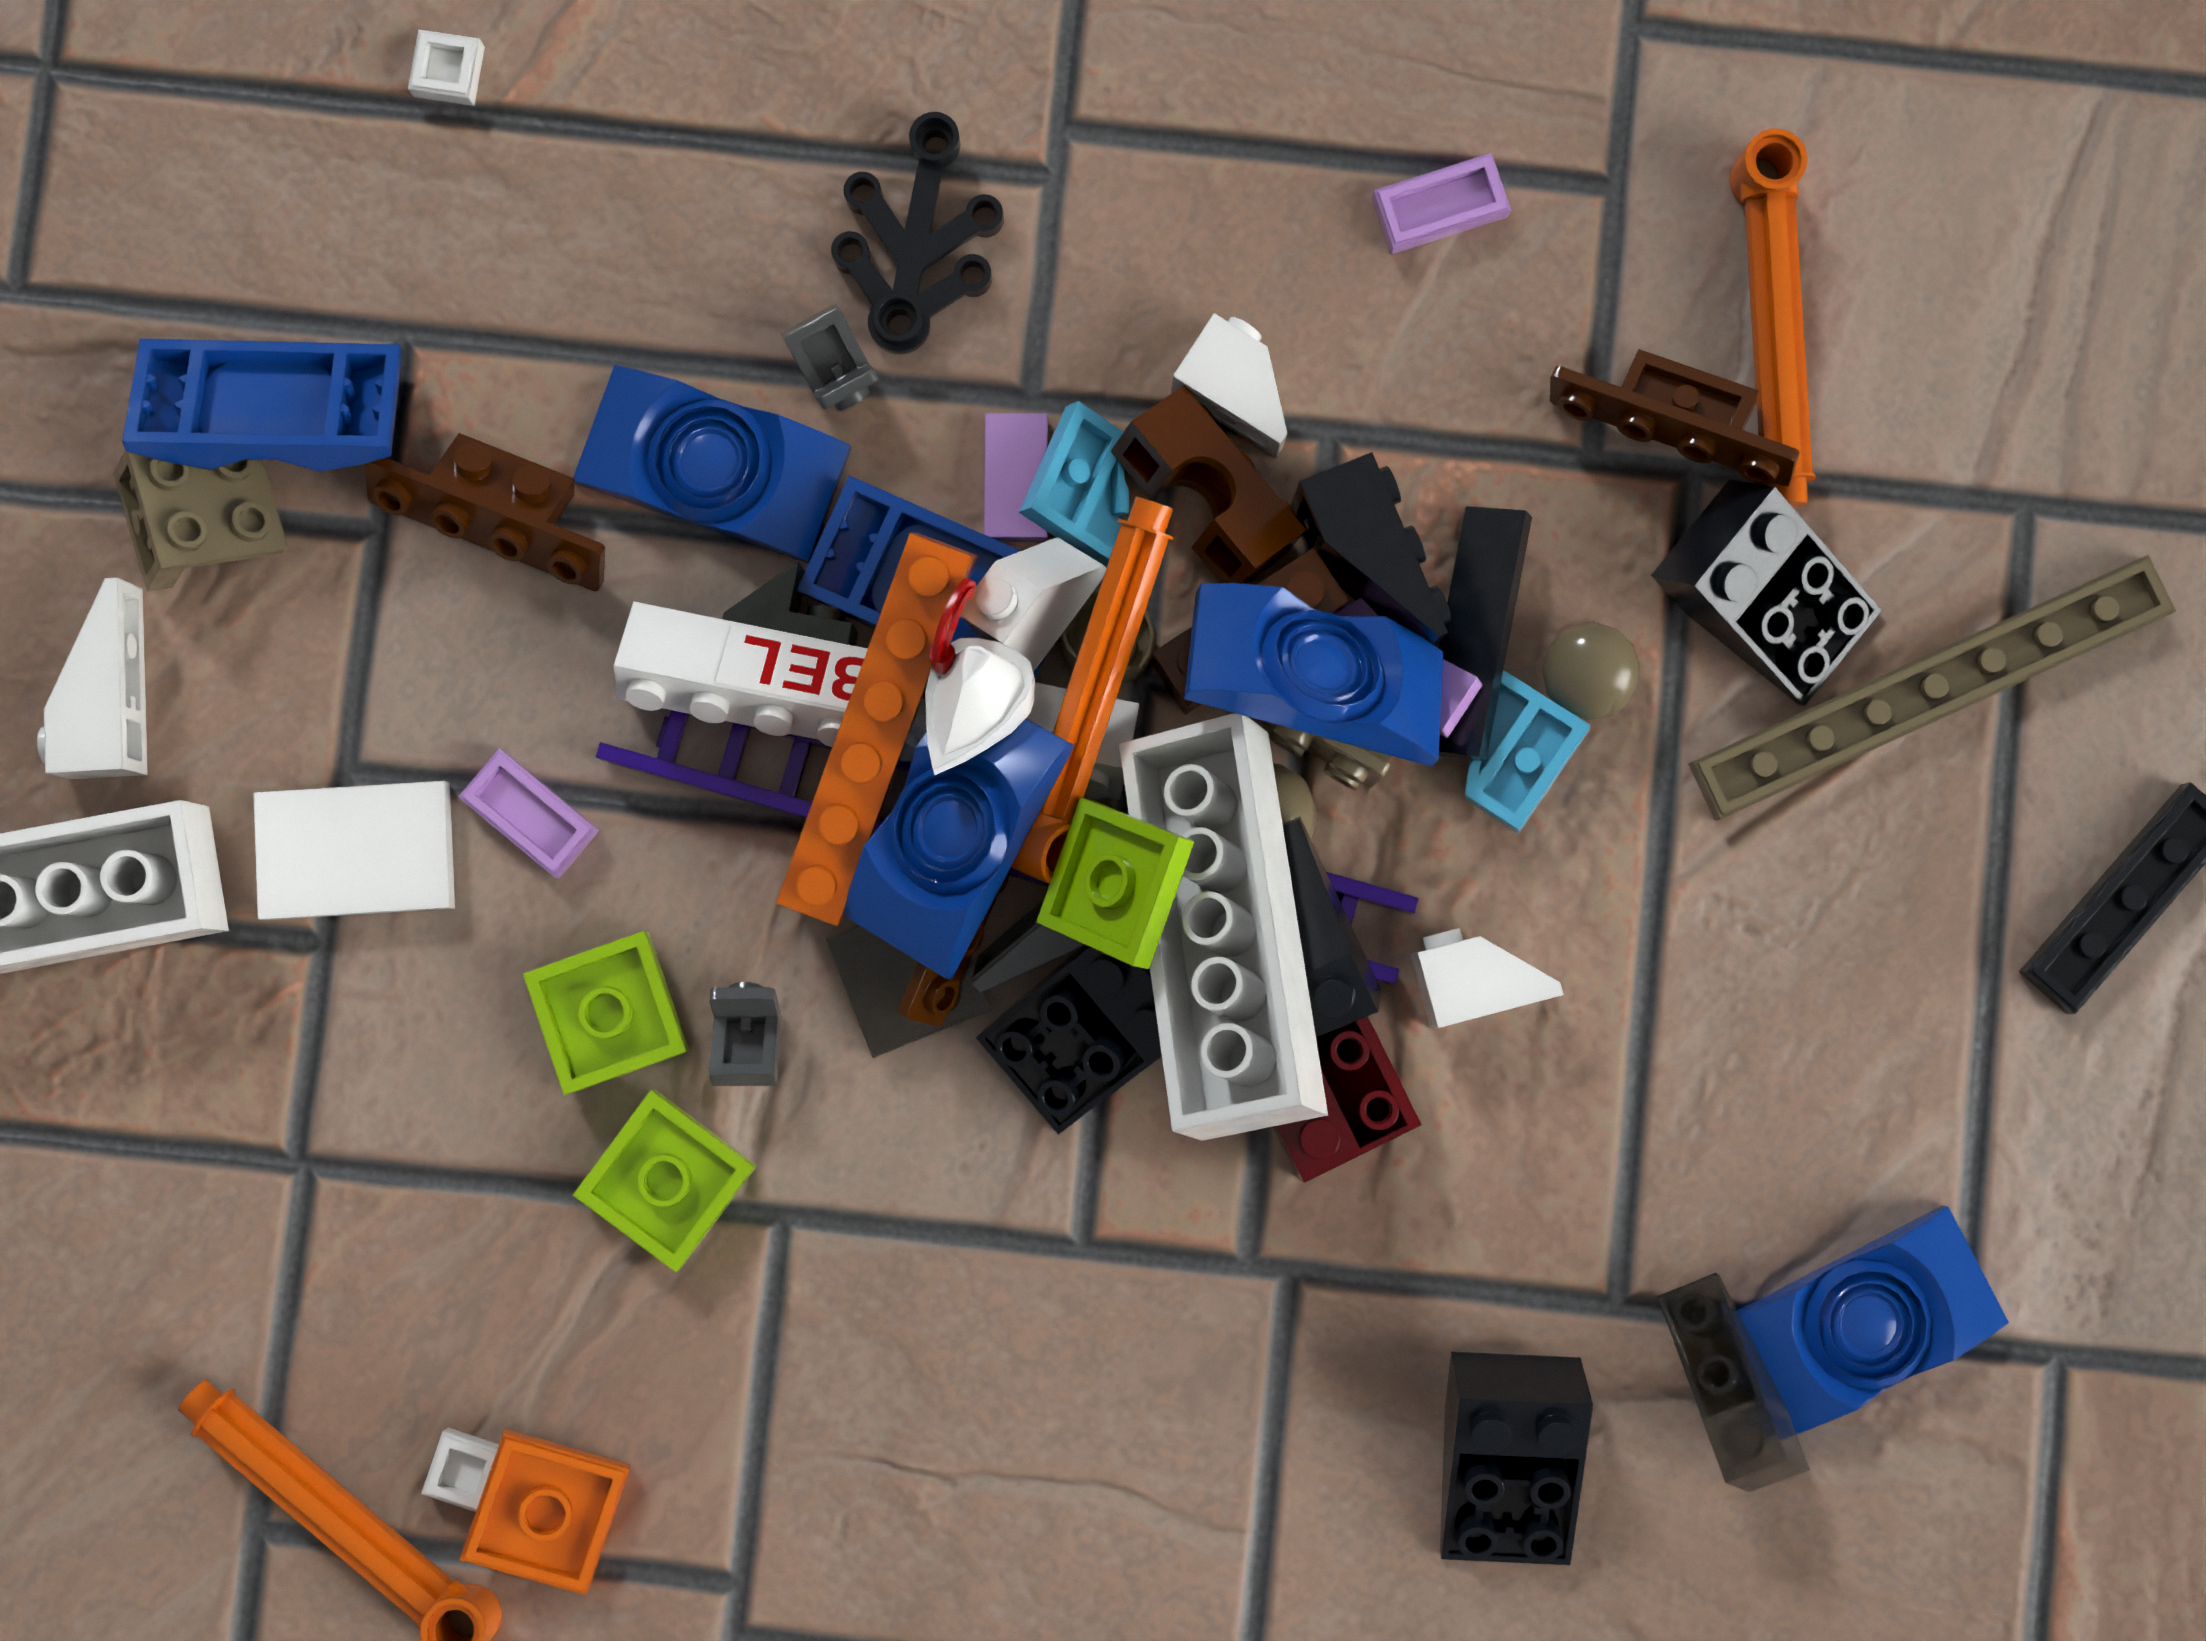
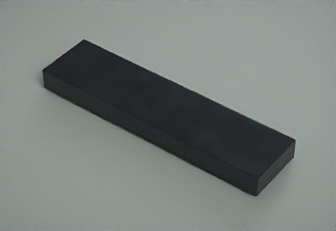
(1482, 615)
(2123, 903)

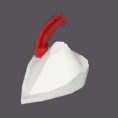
(973, 690)

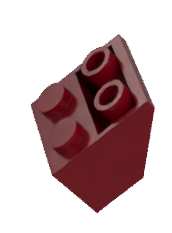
(1362, 1103)

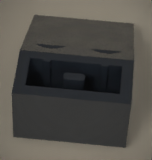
(1366, 547)
(1767, 588)
(1077, 1035)
(1513, 1457)

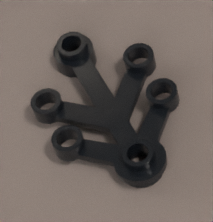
(916, 245)

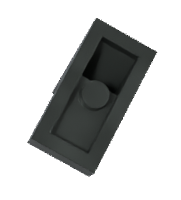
(778, 605)

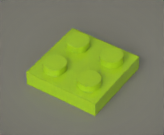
(1115, 883)
(606, 1012)
(664, 1180)

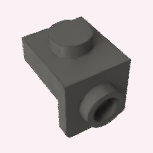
(830, 359)
(745, 1035)

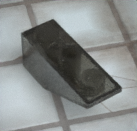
(1732, 1387)

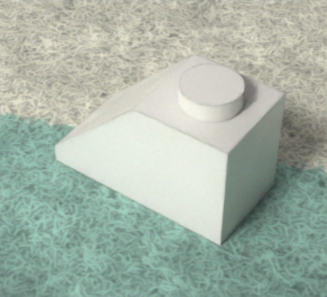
(1235, 381)
(1032, 597)
(1474, 979)

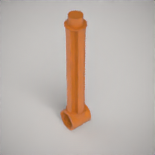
(1777, 296)
(1098, 677)
(338, 1517)

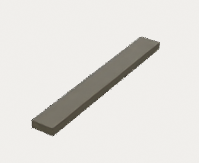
(1931, 687)

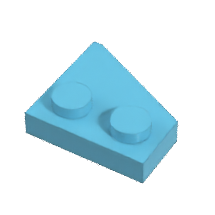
(1080, 484)
(1525, 753)

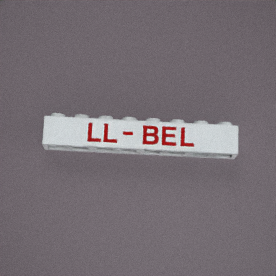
(790, 683)

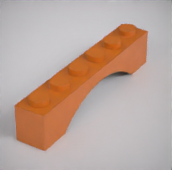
(873, 729)

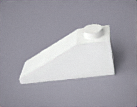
(99, 700)

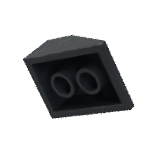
(1335, 966)

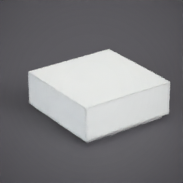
(446, 67)
(459, 1469)

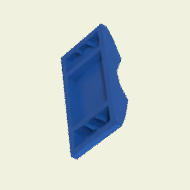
(263, 401)
(712, 462)
(864, 546)
(1315, 670)
(951, 844)
(1873, 1319)

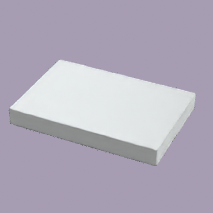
(354, 850)

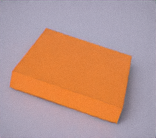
(545, 1511)

